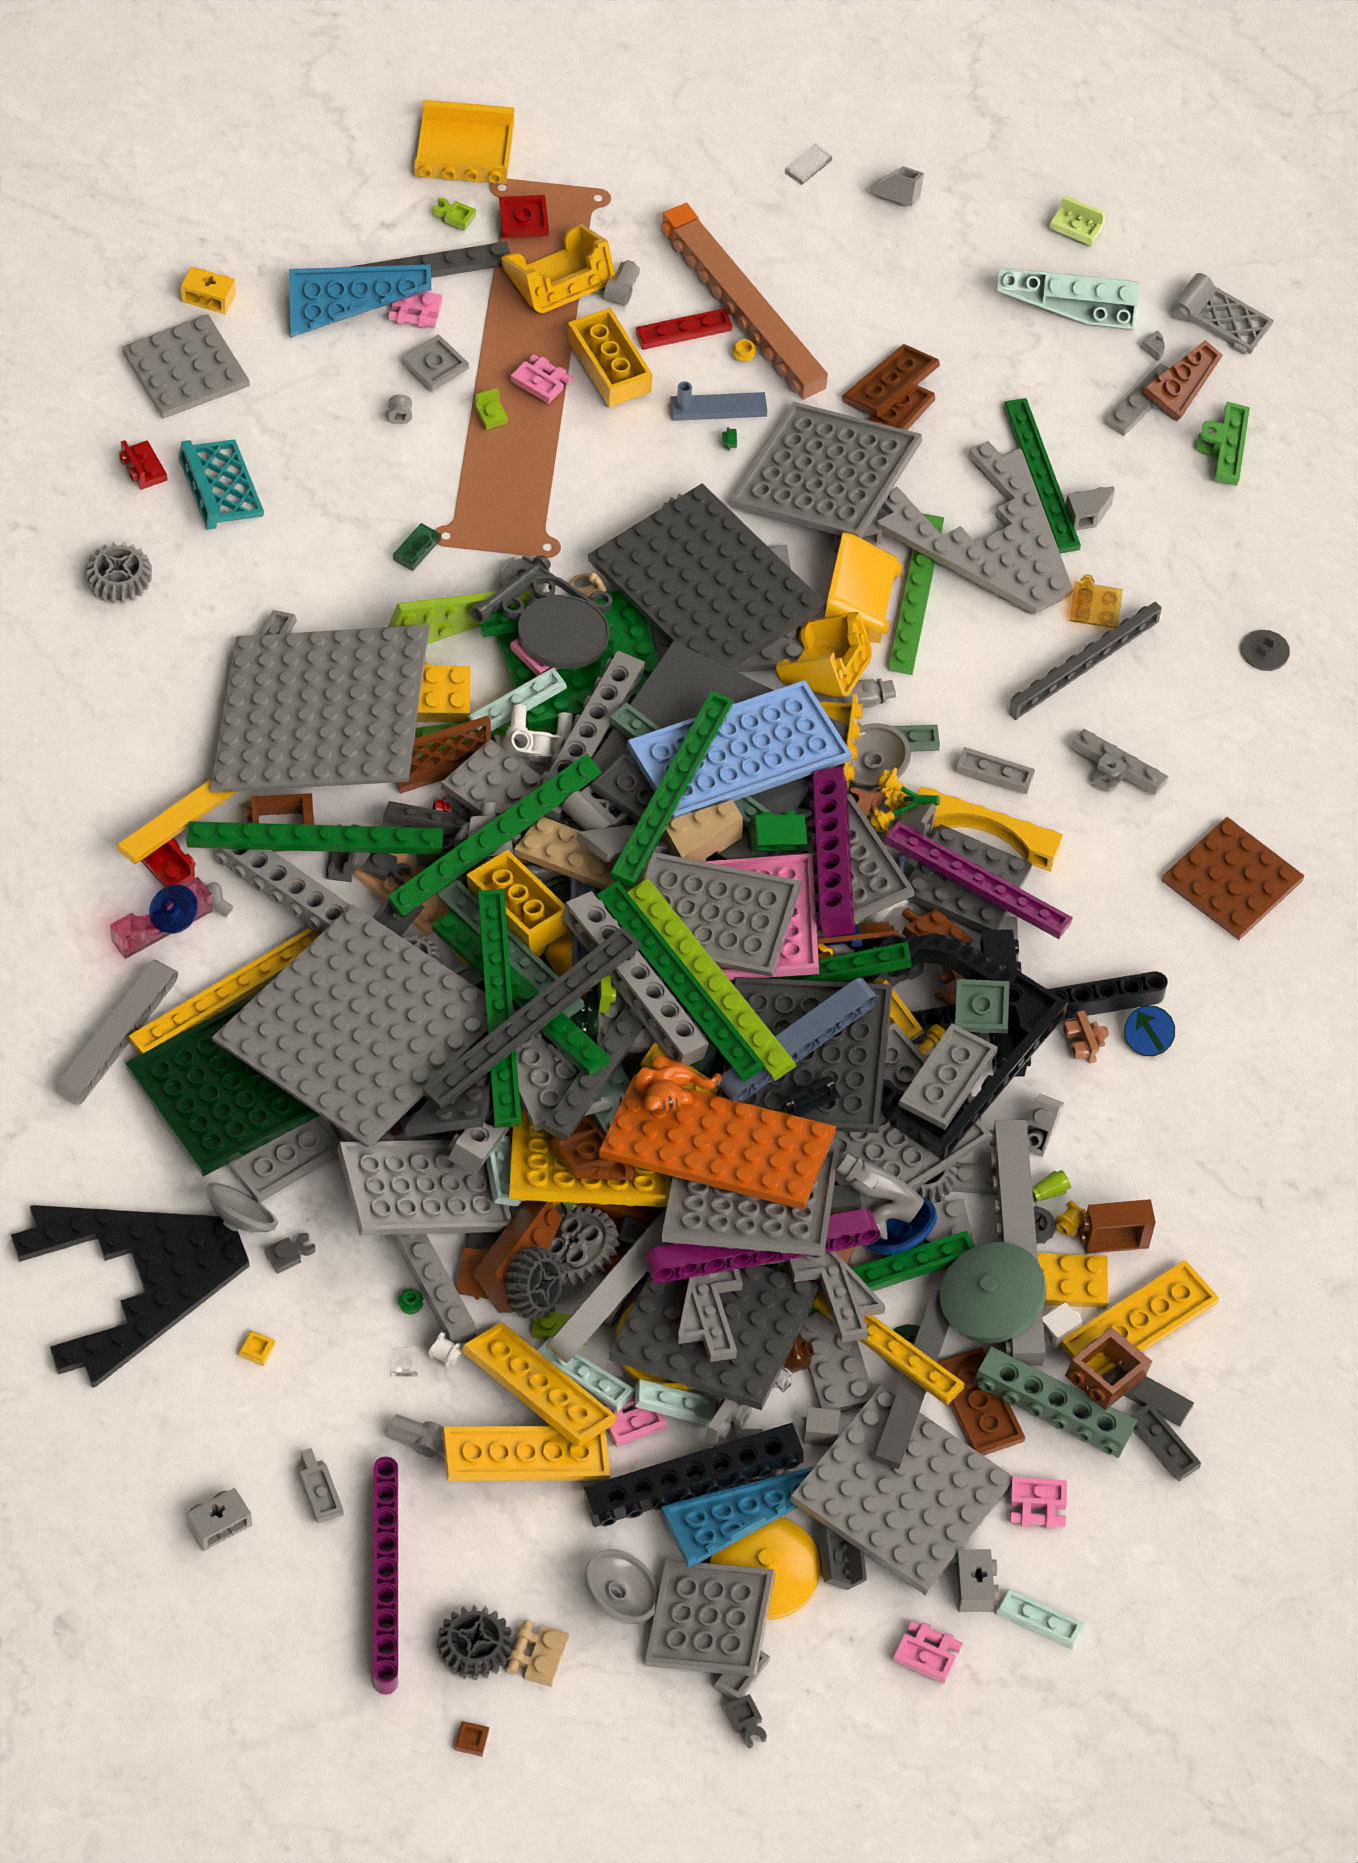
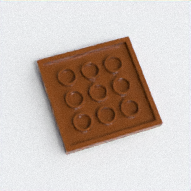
(1232, 878)

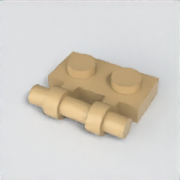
(546, 1654)

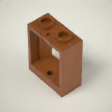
(281, 805)
(1117, 1226)
(1120, 1352)

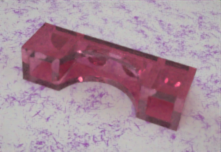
(137, 932)

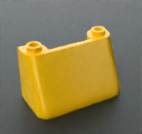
(565, 275)
(863, 584)
(832, 656)

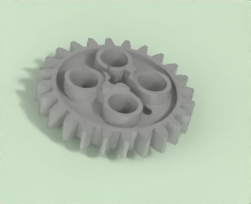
(584, 1243)

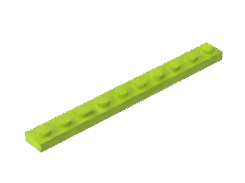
(713, 980)

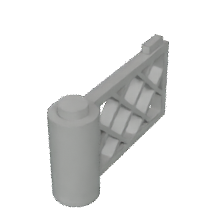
(1194, 301)
(590, 811)

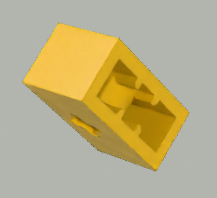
(208, 290)

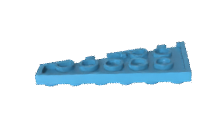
(338, 293)
(723, 1517)

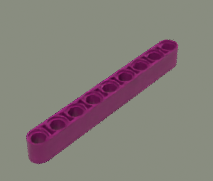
(688, 1260)
(385, 1586)

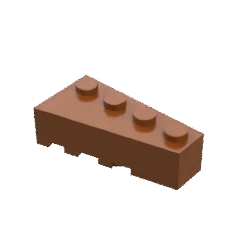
(530, 1227)

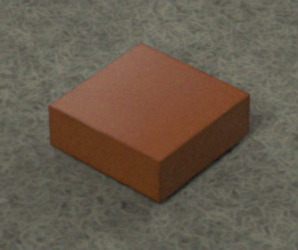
(472, 1738)

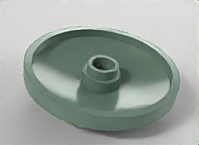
(993, 1292)

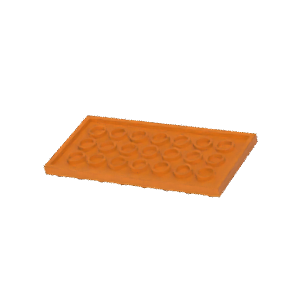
(722, 1145)

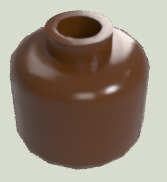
(800, 1355)

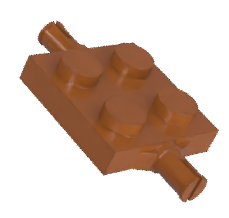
(932, 923)

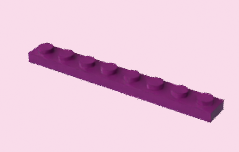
(978, 880)

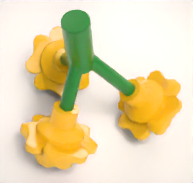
(897, 799)

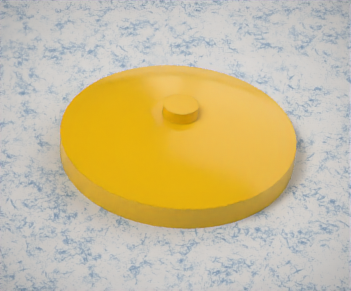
(789, 1553)

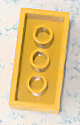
(609, 357)
(445, 694)
(531, 907)

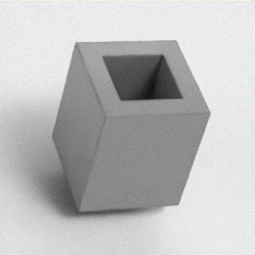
(820, 1426)

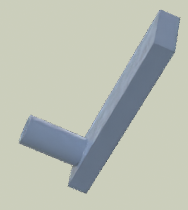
(716, 406)

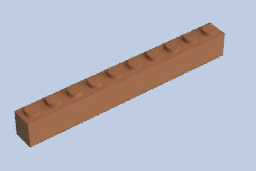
(750, 309)

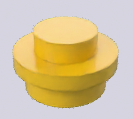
(744, 350)

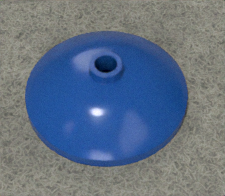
(904, 1235)

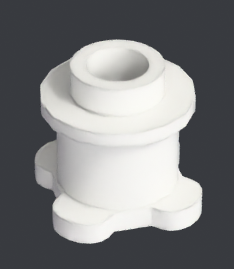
(445, 1350)

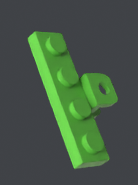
(1226, 441)

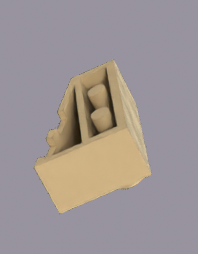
(704, 831)

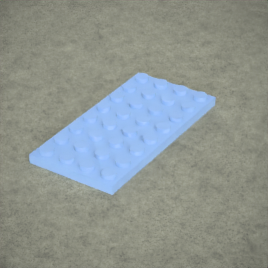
(757, 748)

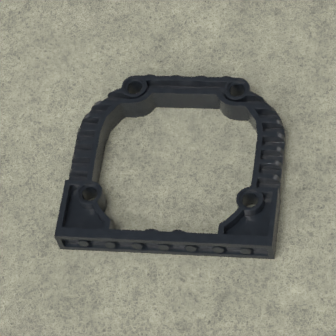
(1034, 1014)

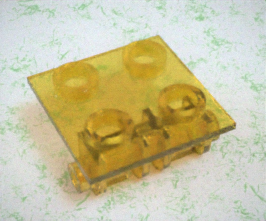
(1095, 603)

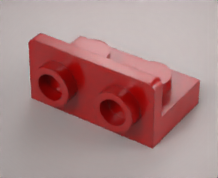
(142, 464)
(170, 864)

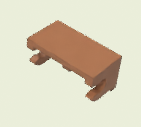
(868, 799)

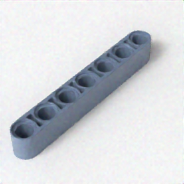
(809, 1033)

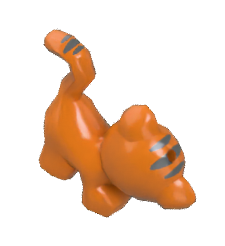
(664, 1082)

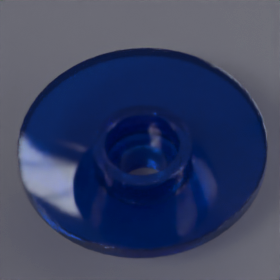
(180, 915)

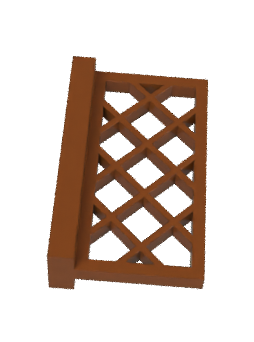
(437, 765)

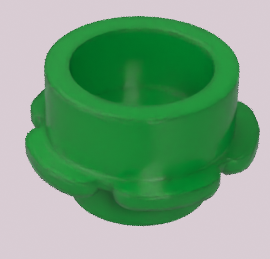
(729, 438)
(410, 1307)

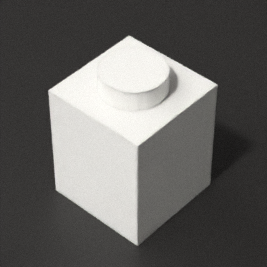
(1060, 1324)

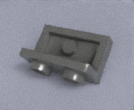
(841, 1561)

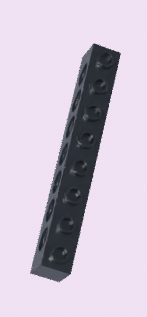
(703, 1463)

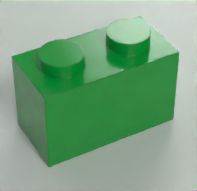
(777, 832)

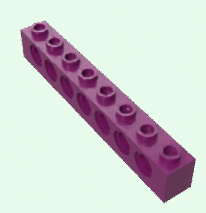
(833, 852)

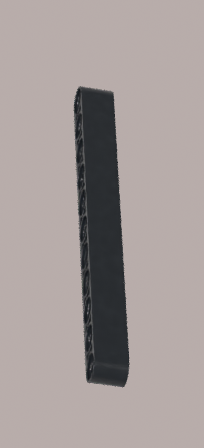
(1089, 992)

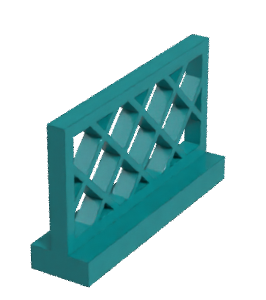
(202, 484)

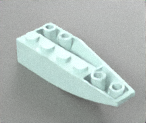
(1075, 296)

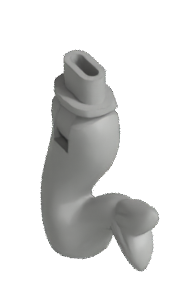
(868, 692)
(879, 1183)

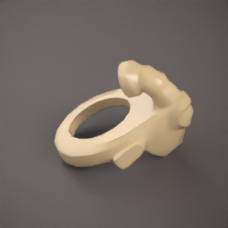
(597, 584)

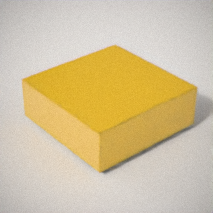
(257, 1348)

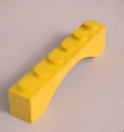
(1031, 841)

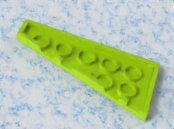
(443, 615)

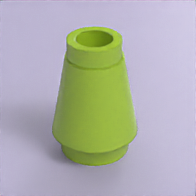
(1051, 1186)

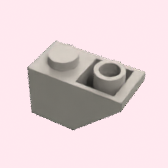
(900, 186)
(1089, 506)
(1042, 1122)

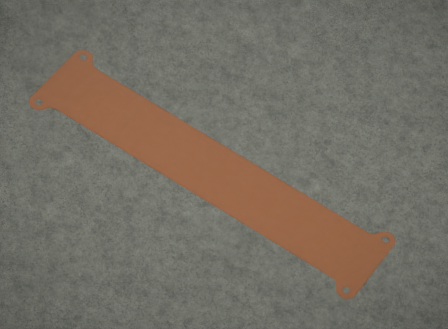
(512, 466)

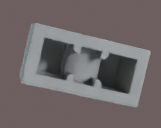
(218, 1518)
(974, 1595)

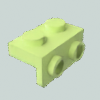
(1078, 220)

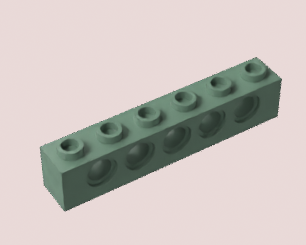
(1047, 1390)

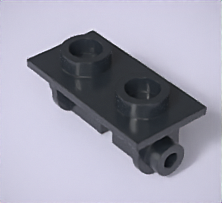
(811, 1096)

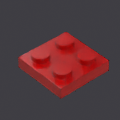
(523, 216)

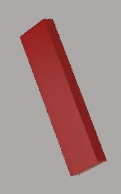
(683, 328)

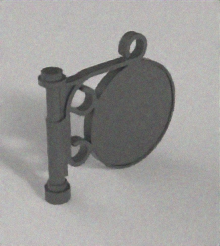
(554, 628)

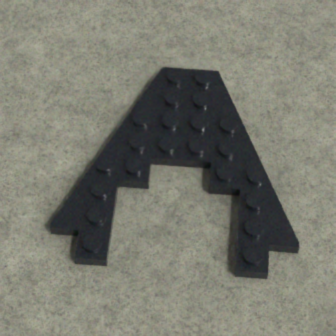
(177, 1260)

